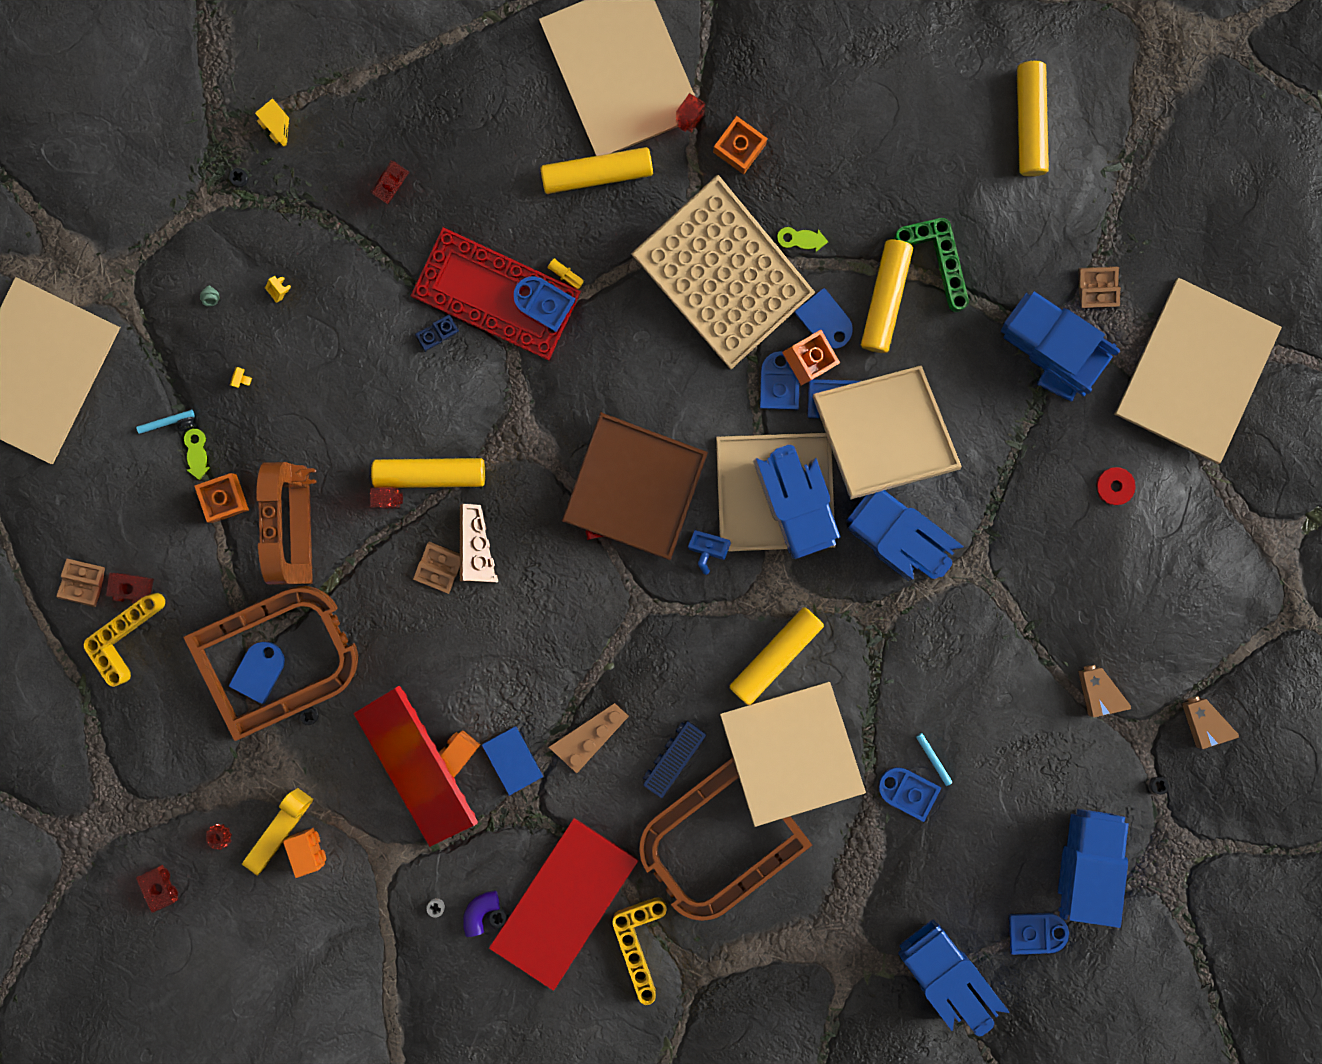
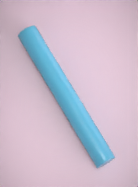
(165, 421)
(933, 758)

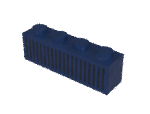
(674, 758)

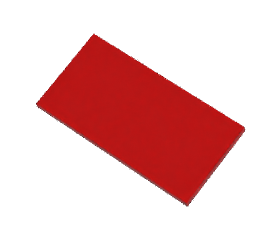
(480, 289)
(415, 767)
(563, 904)

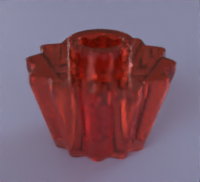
(224, 835)

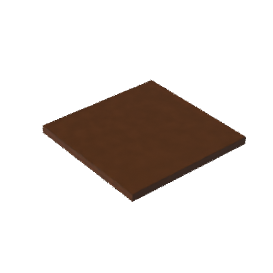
(634, 486)

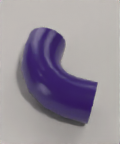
(476, 910)

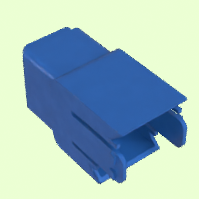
(1059, 342)
(798, 501)
(902, 536)
(1094, 869)
(945, 974)

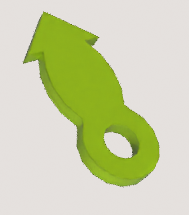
(803, 239)
(196, 454)

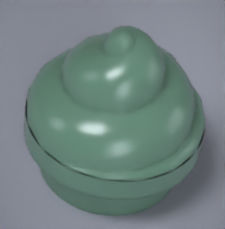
(209, 296)

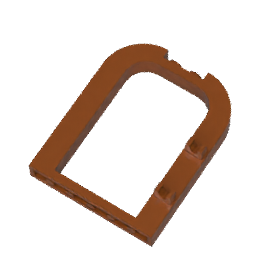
(270, 480)
(291, 702)
(742, 885)

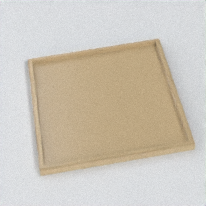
(886, 432)
(742, 502)
(792, 754)

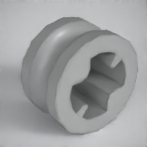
(440, 904)

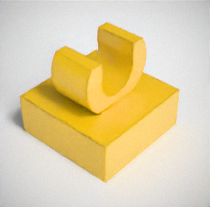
(275, 288)
(238, 378)

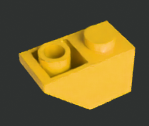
(274, 119)

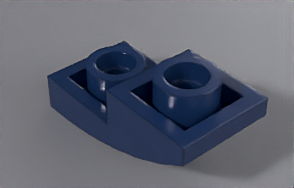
(437, 333)

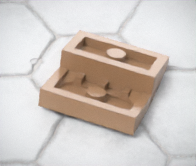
(1099, 287)
(438, 567)
(81, 582)

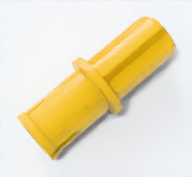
(565, 274)

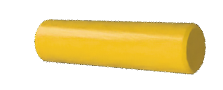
(1032, 118)
(596, 170)
(887, 296)
(428, 473)
(776, 656)

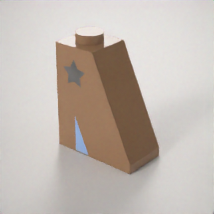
(1101, 693)
(1207, 724)

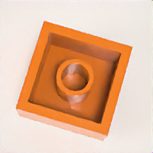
(740, 145)
(811, 357)
(221, 498)
(459, 751)
(305, 852)

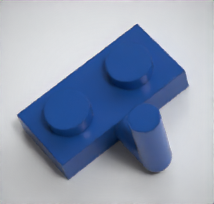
(709, 546)

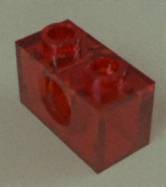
(690, 113)
(389, 182)
(385, 498)
(118, 583)
(155, 899)

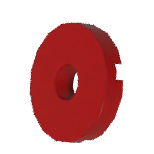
(1126, 482)

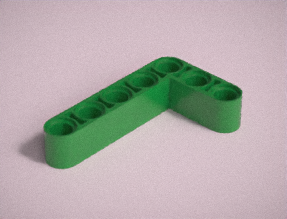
(942, 256)

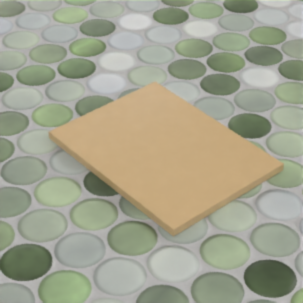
(618, 70)
(723, 272)
(46, 366)
(1198, 370)

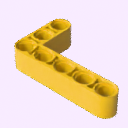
(105, 642)
(291, 811)
(634, 946)

